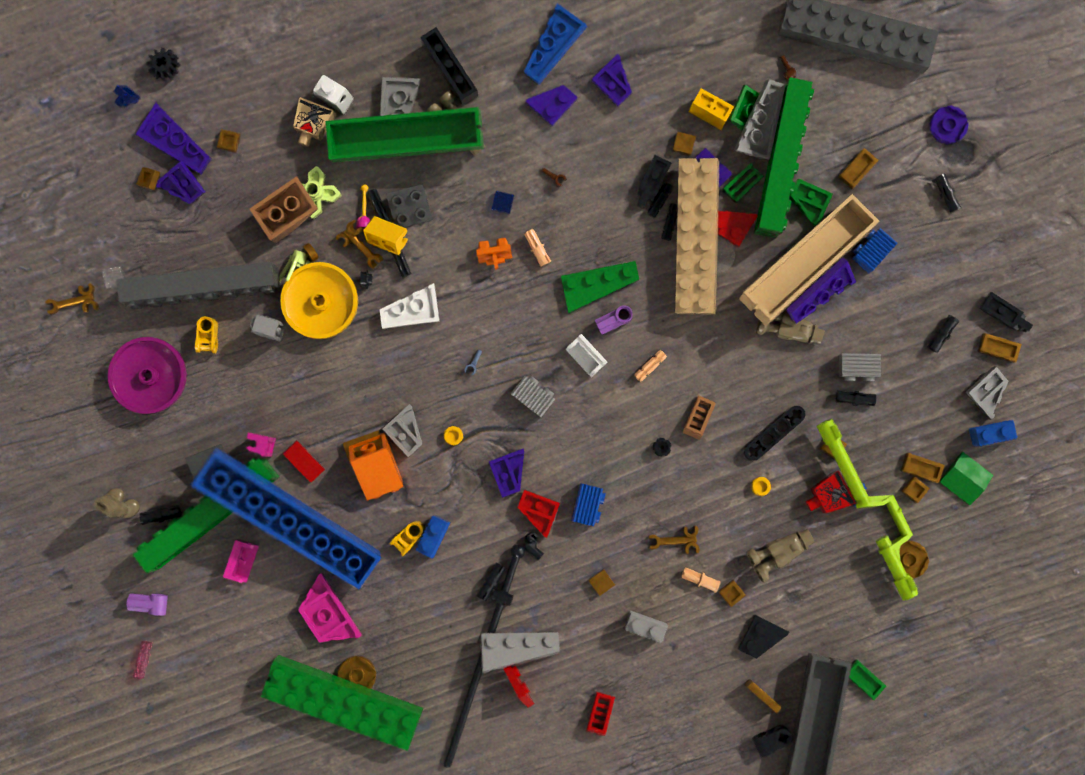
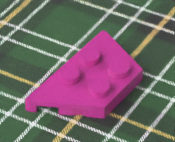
(327, 614)

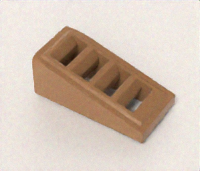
(691, 431)

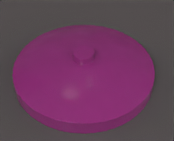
(147, 375)

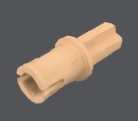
(537, 248)
(700, 579)

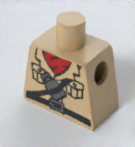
(311, 120)

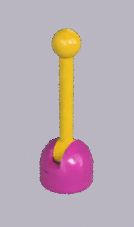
(363, 221)

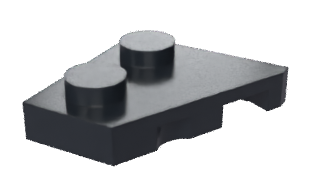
(761, 637)

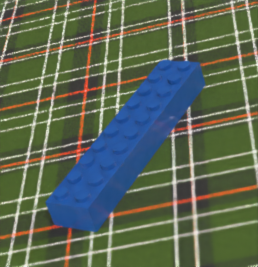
(286, 518)

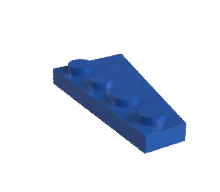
(558, 37)

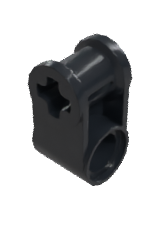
(770, 741)

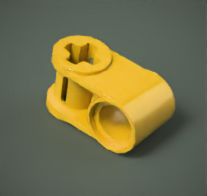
(206, 337)
(405, 539)

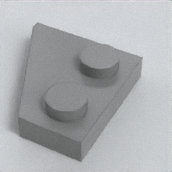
(405, 431)

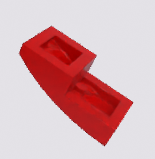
(303, 461)

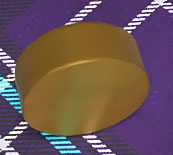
(310, 251)

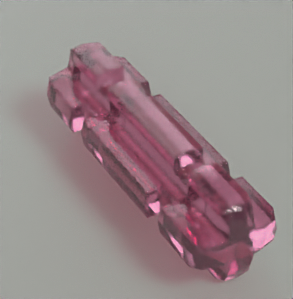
(142, 659)

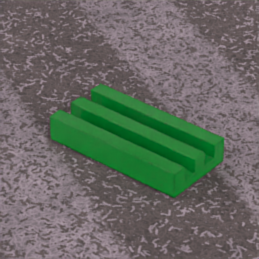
(754, 172)

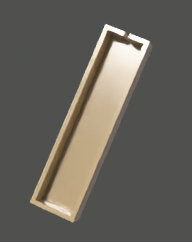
(697, 236)
(809, 260)

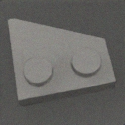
(988, 391)

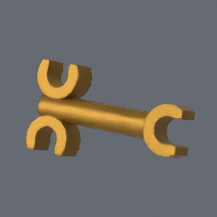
(350, 235)
(86, 299)
(689, 540)

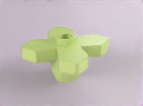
(324, 193)

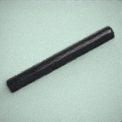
(381, 213)

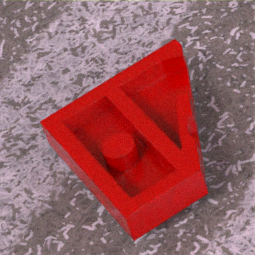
(734, 225)
(538, 510)
(520, 688)

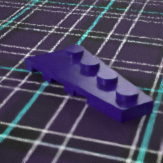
(170, 138)
(828, 284)

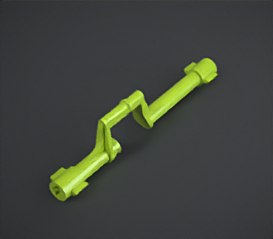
(889, 549)

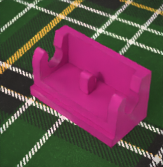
(263, 444)
(240, 561)

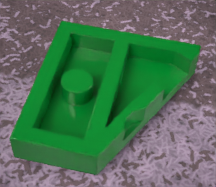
(811, 200)

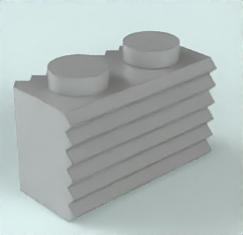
(267, 327)
(859, 366)
(533, 396)
(646, 626)

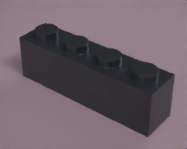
(449, 66)

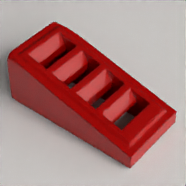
(595, 730)

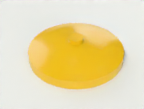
(319, 300)

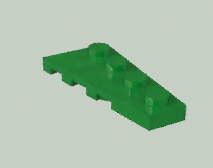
(597, 283)

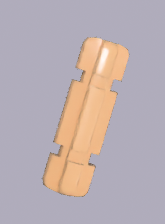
(650, 365)

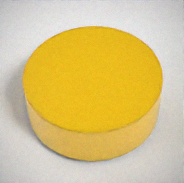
(453, 435)
(760, 486)

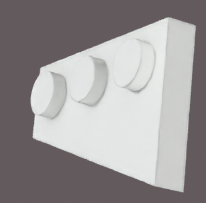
(413, 310)

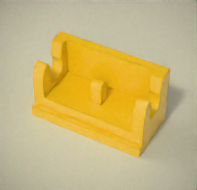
(711, 109)
(385, 235)

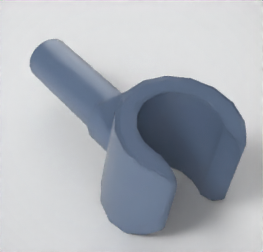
(474, 362)

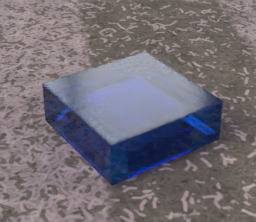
(502, 202)

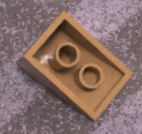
(284, 210)

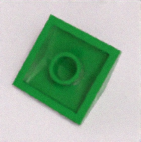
(743, 106)
(966, 478)

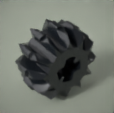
(163, 57)

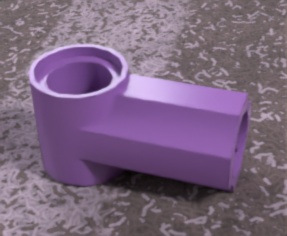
(611, 320)
(153, 604)

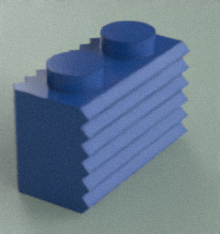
(874, 250)
(993, 433)
(587, 505)
(433, 536)

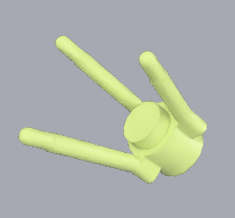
(295, 260)

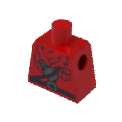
(830, 494)

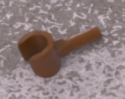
(791, 72)
(554, 176)

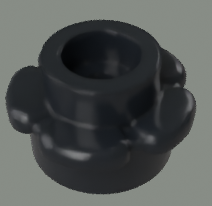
(365, 279)
(665, 451)

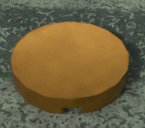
(914, 558)
(359, 669)

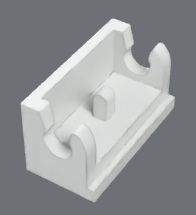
(586, 355)

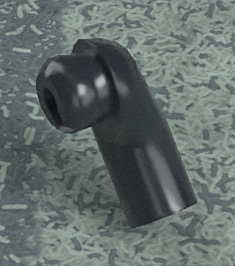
(531, 545)

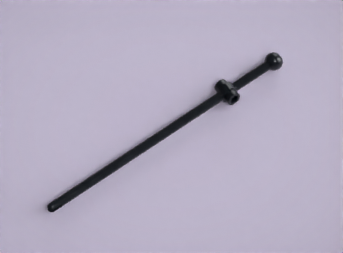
(502, 598)

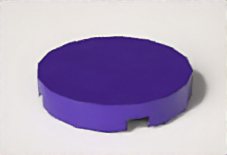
(948, 124)

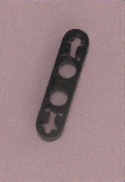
(776, 435)

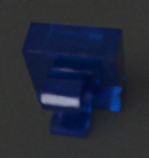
(125, 96)

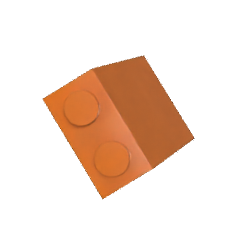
(376, 468)

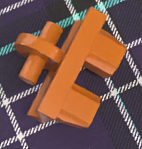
(494, 255)

